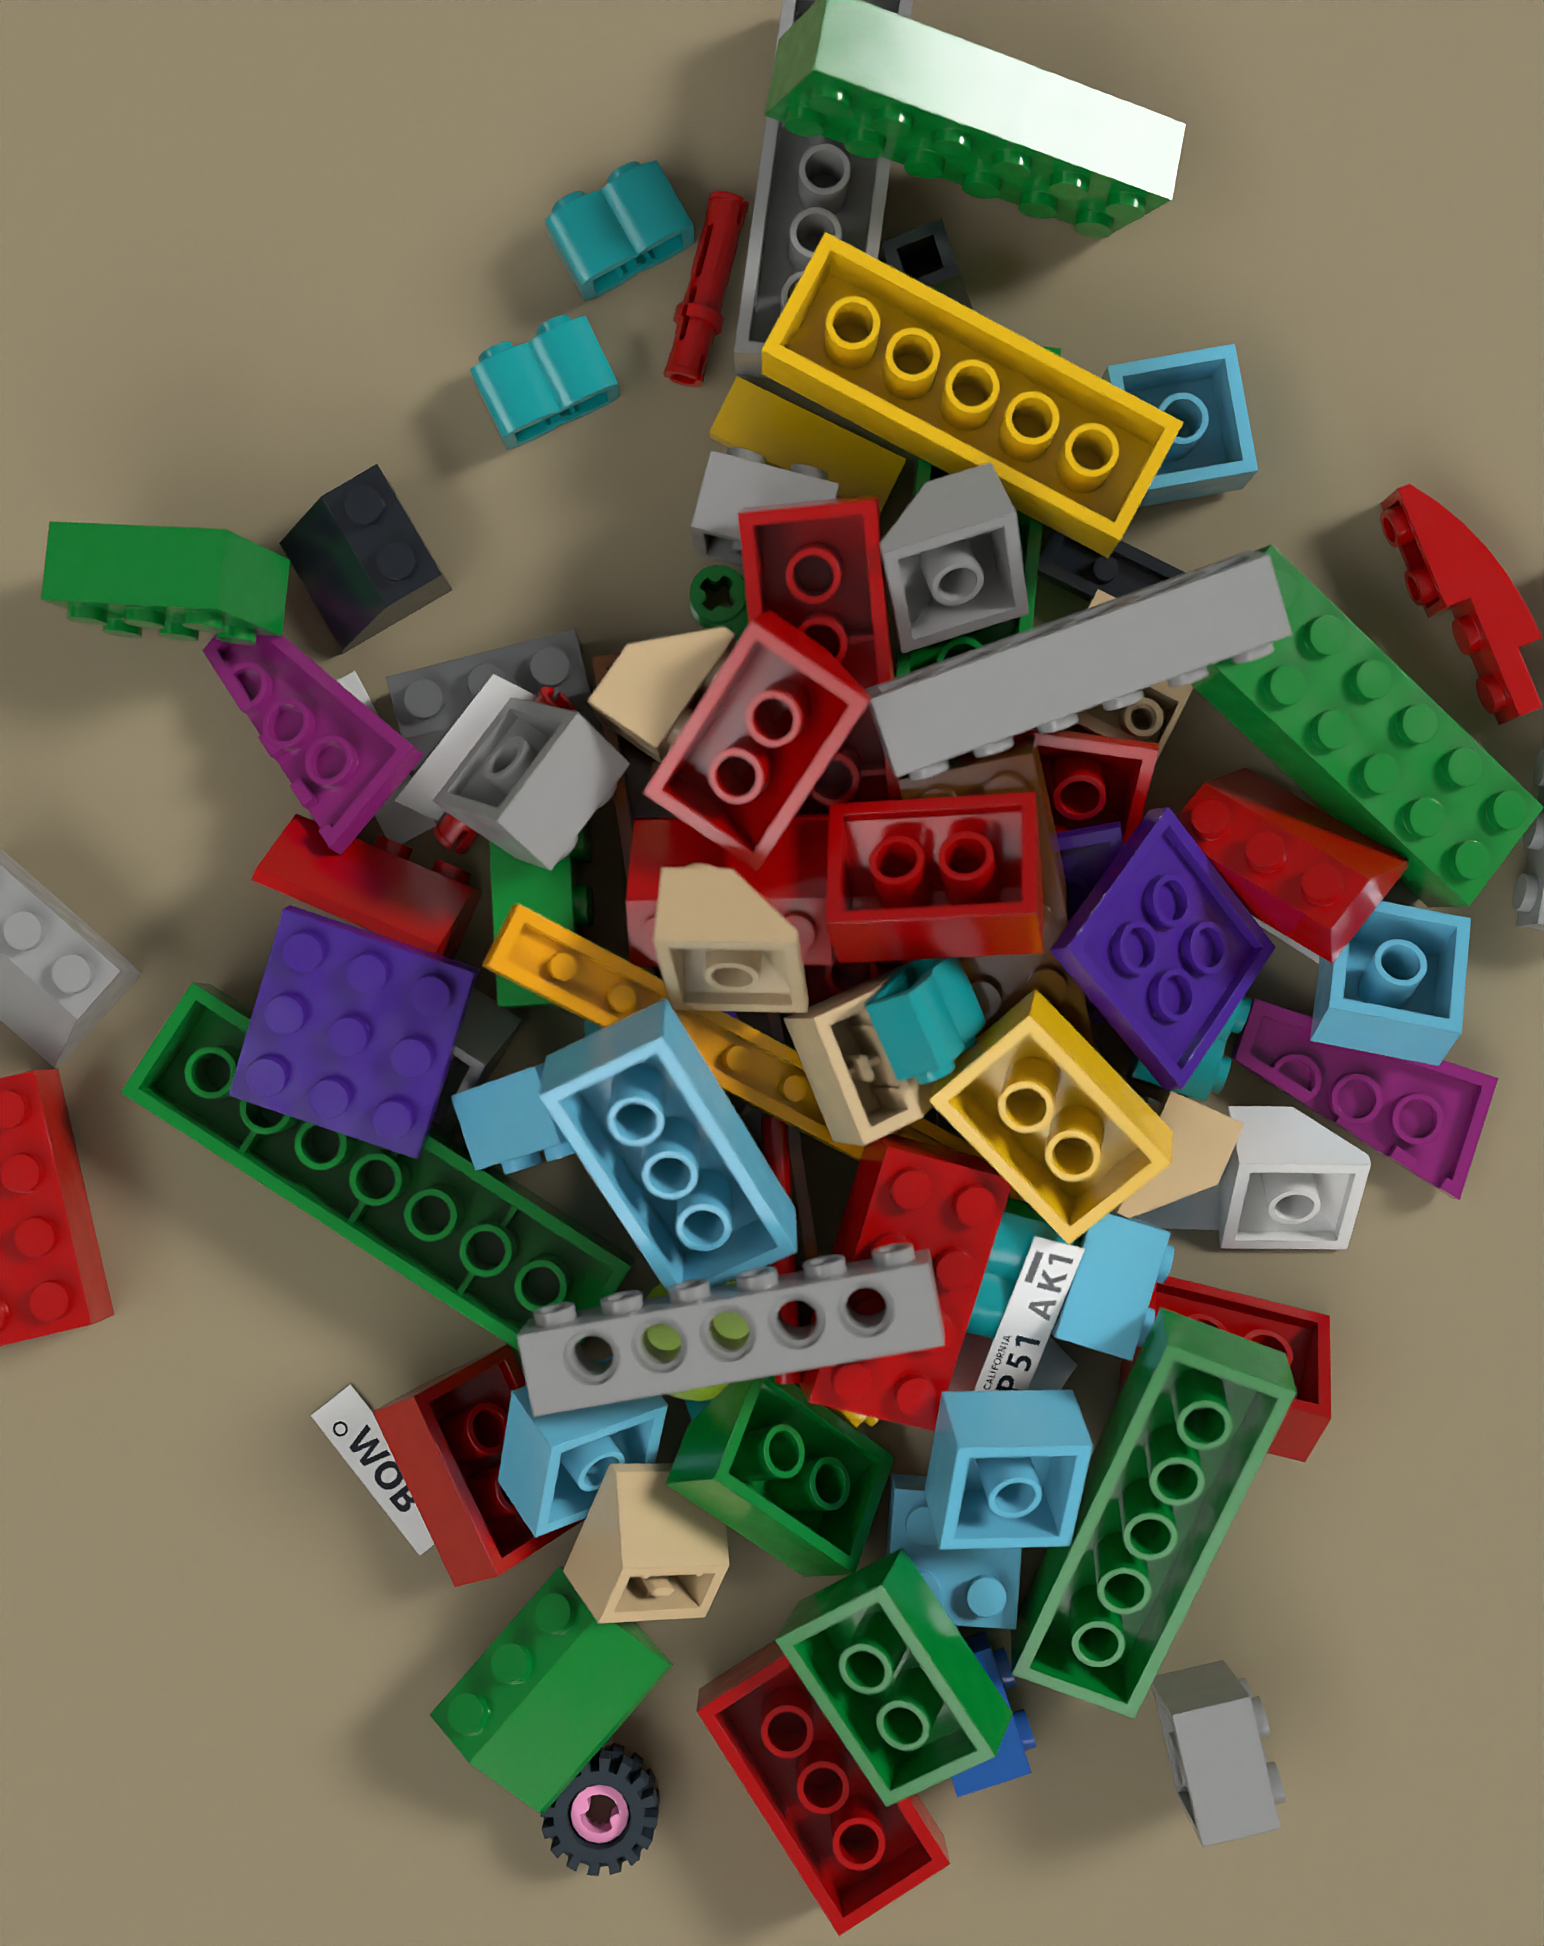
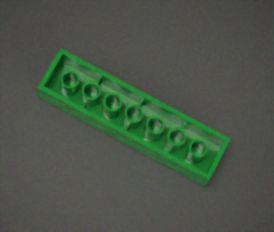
(432, 1218)

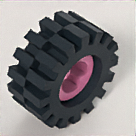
(630, 1822)

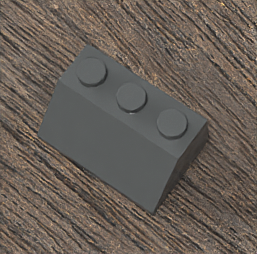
(435, 696)

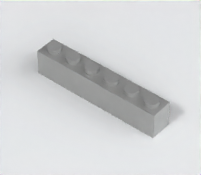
(1079, 663)

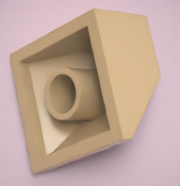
(725, 945)

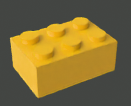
(1053, 1117)

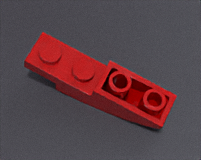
(1458, 573)

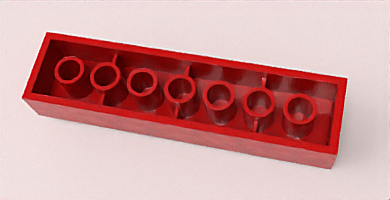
(826, 577)

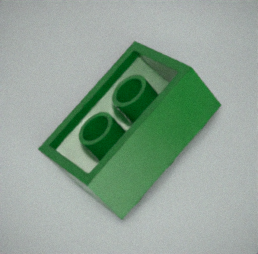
(784, 1475)
(549, 1693)

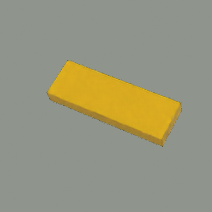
(792, 435)

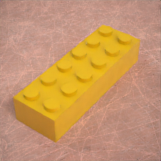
(967, 394)

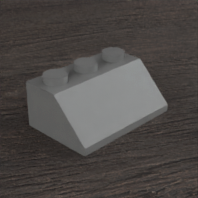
(52, 967)

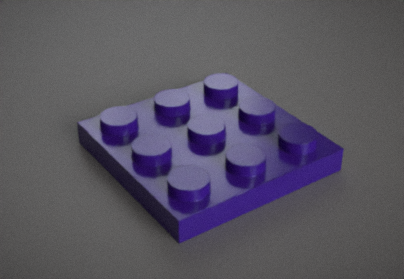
(1164, 948)
(353, 1031)

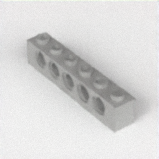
(566, 1379)

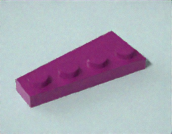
(322, 736)
(1402, 1108)

